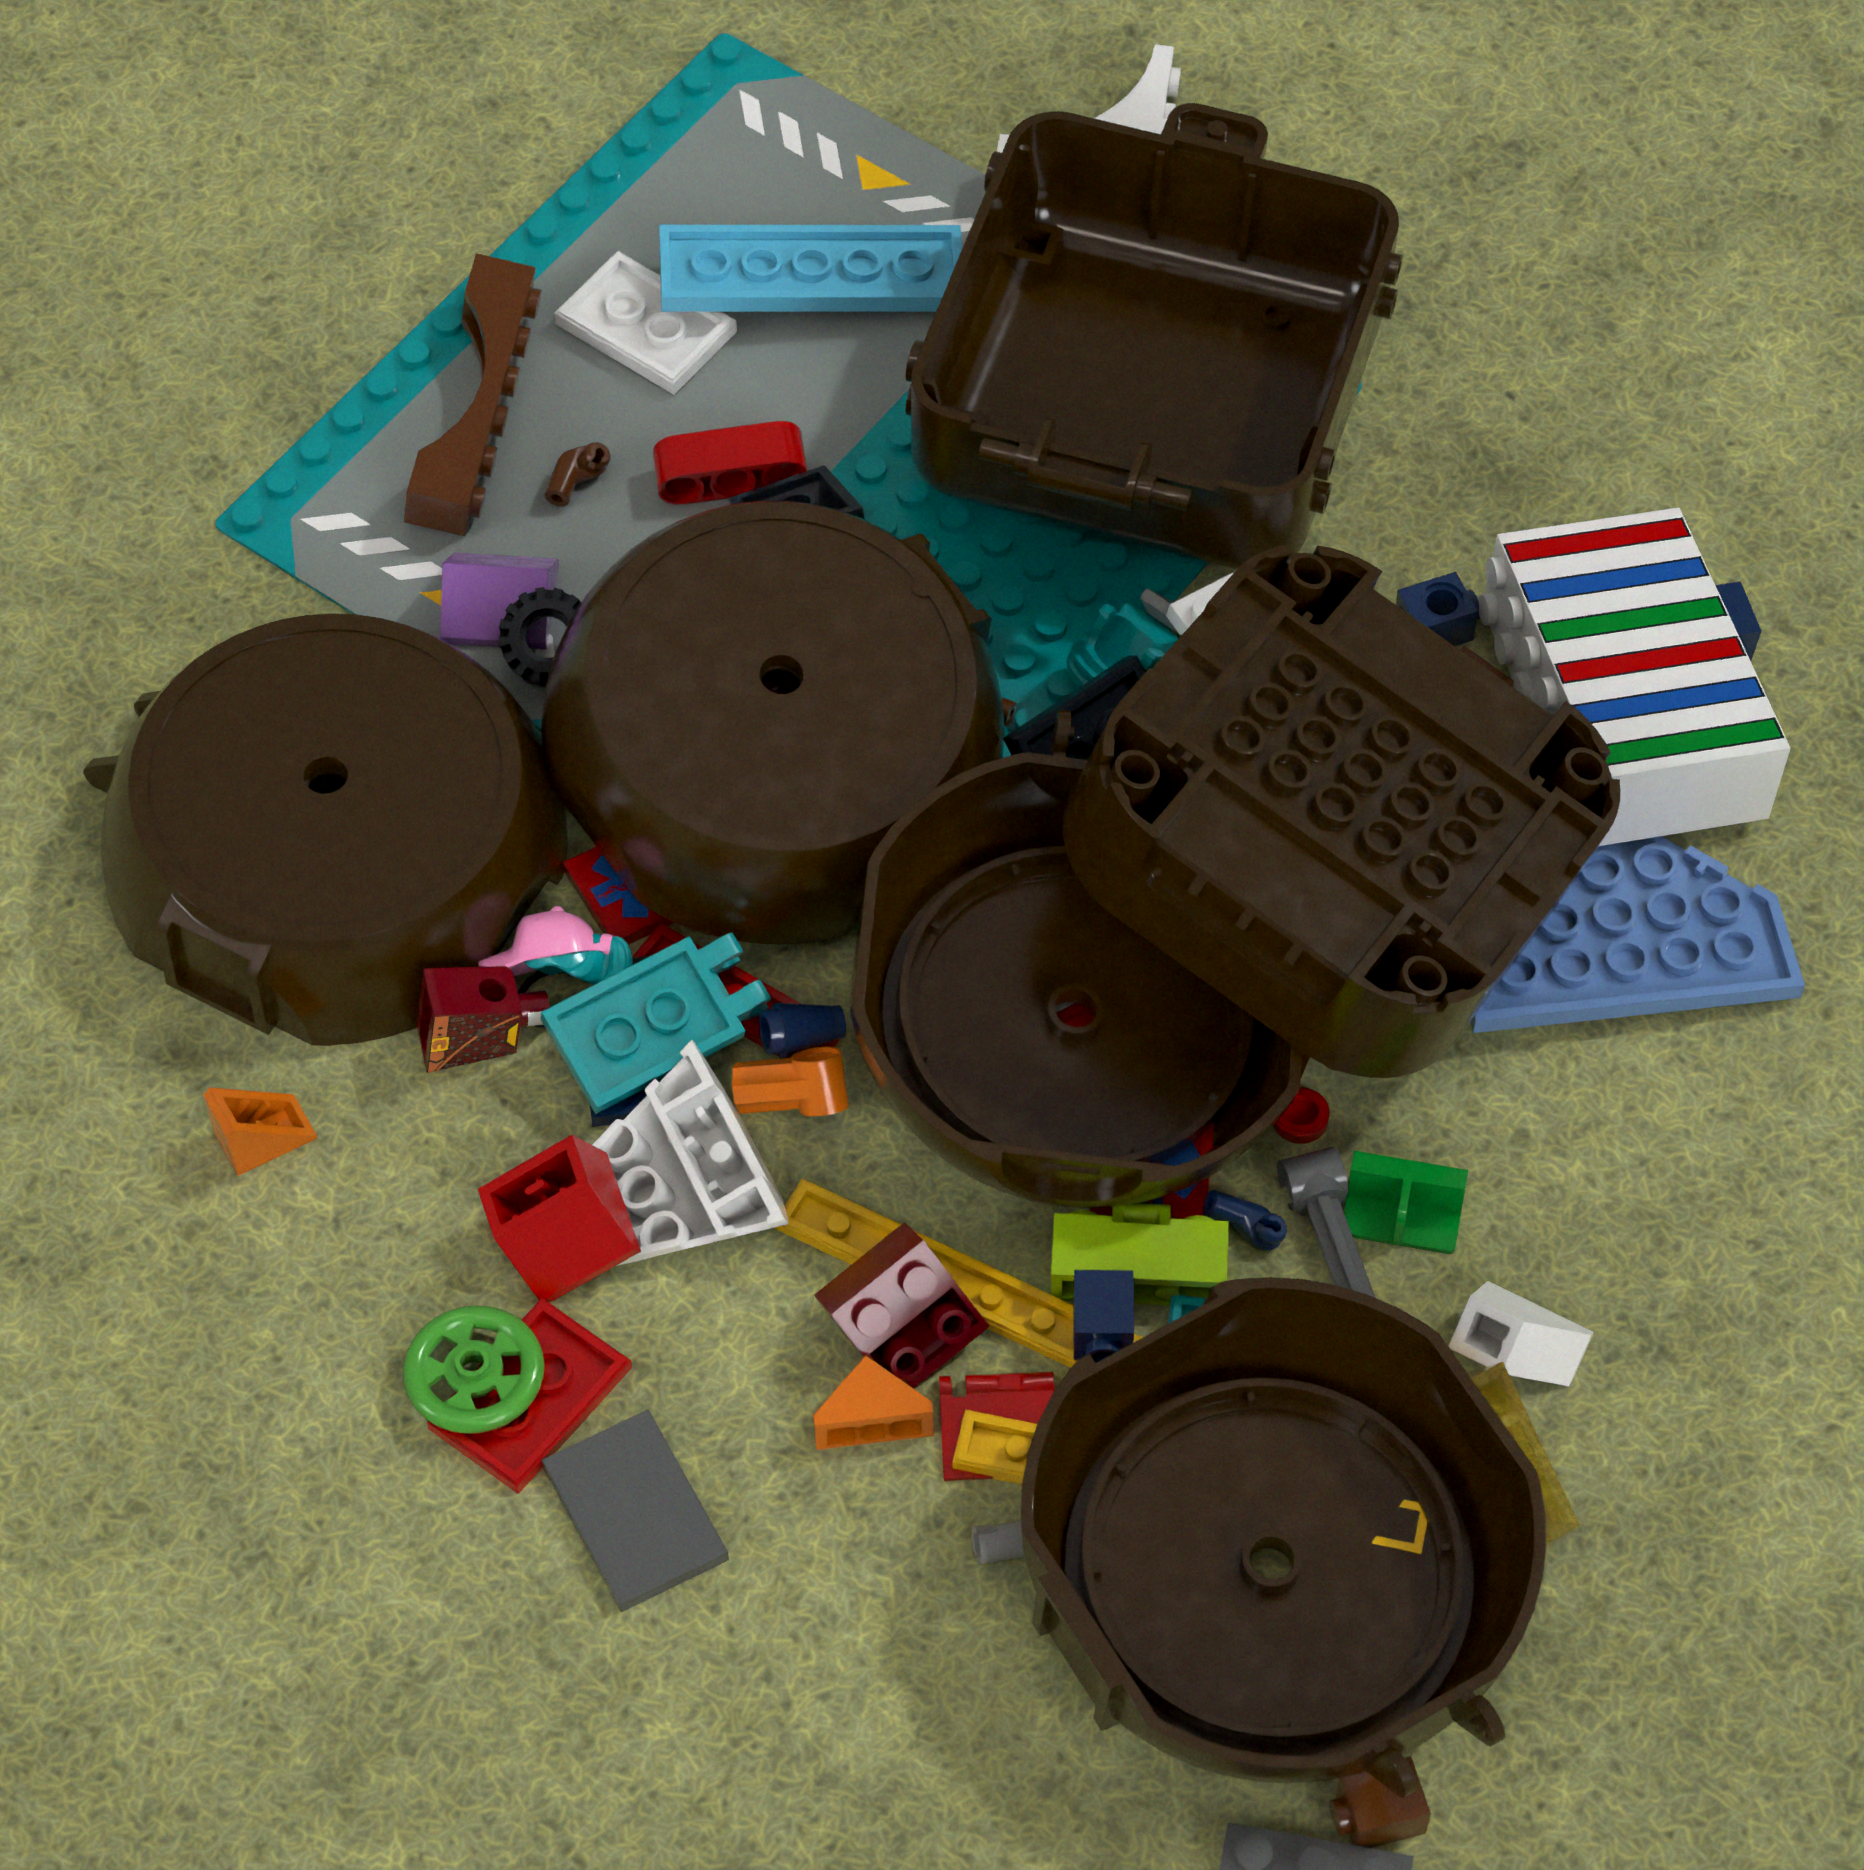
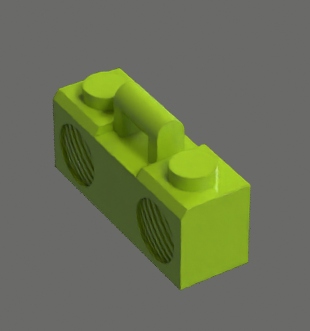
(1163, 1252)

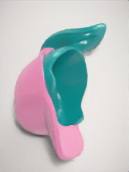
(563, 943)

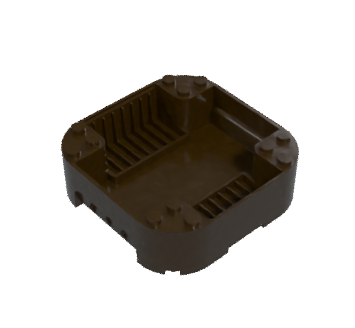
(1336, 813)

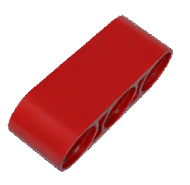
(726, 461)

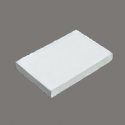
(623, 319)

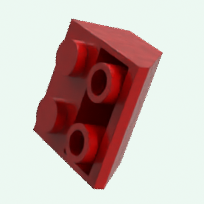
(560, 1217)

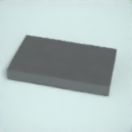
(635, 1510)

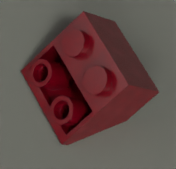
(902, 1307)

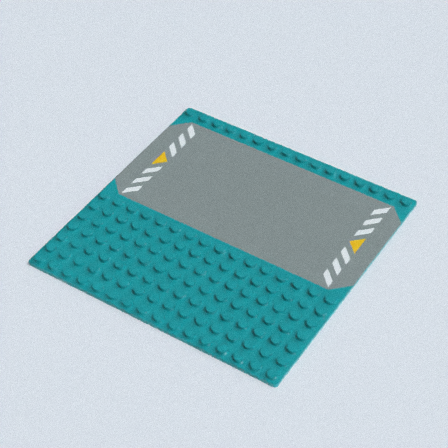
(715, 146)

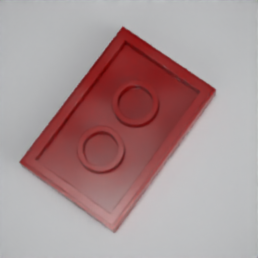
(575, 1381)

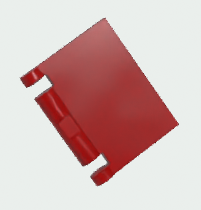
(1003, 1395)

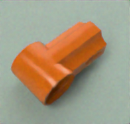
(806, 1082)

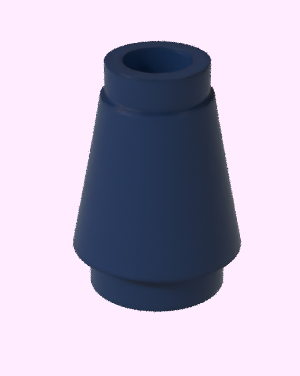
(798, 1027)

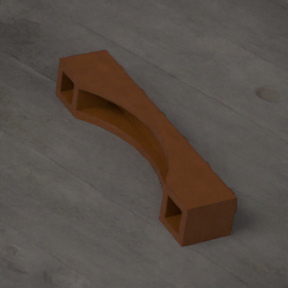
(449, 470)

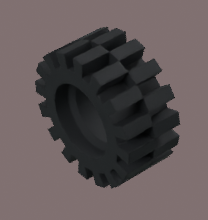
(517, 623)

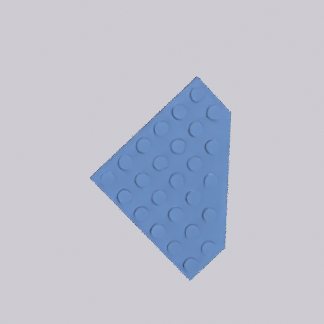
(1644, 937)

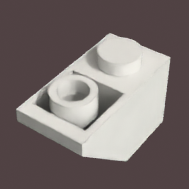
(1521, 1335)

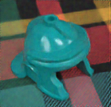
(1116, 636)

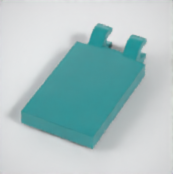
(642, 1017)

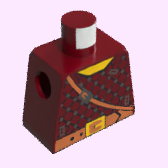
(473, 1015)

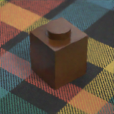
(1375, 1813)

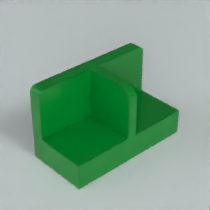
(1405, 1202)

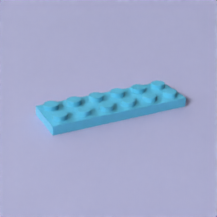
(806, 267)

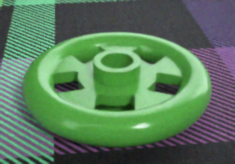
(459, 1411)

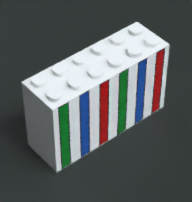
(1644, 648)

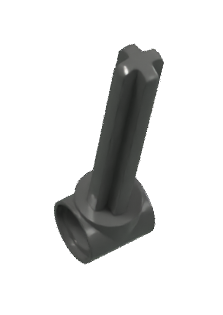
(1318, 1189)

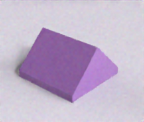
(482, 587)

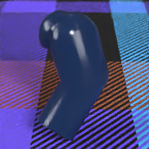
(1252, 1221)

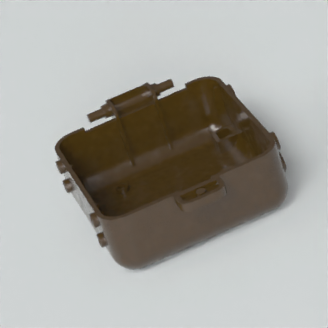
(1154, 334)

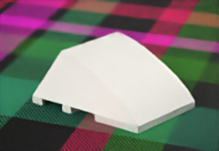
(689, 1164)

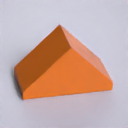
(256, 1125)
(872, 1409)

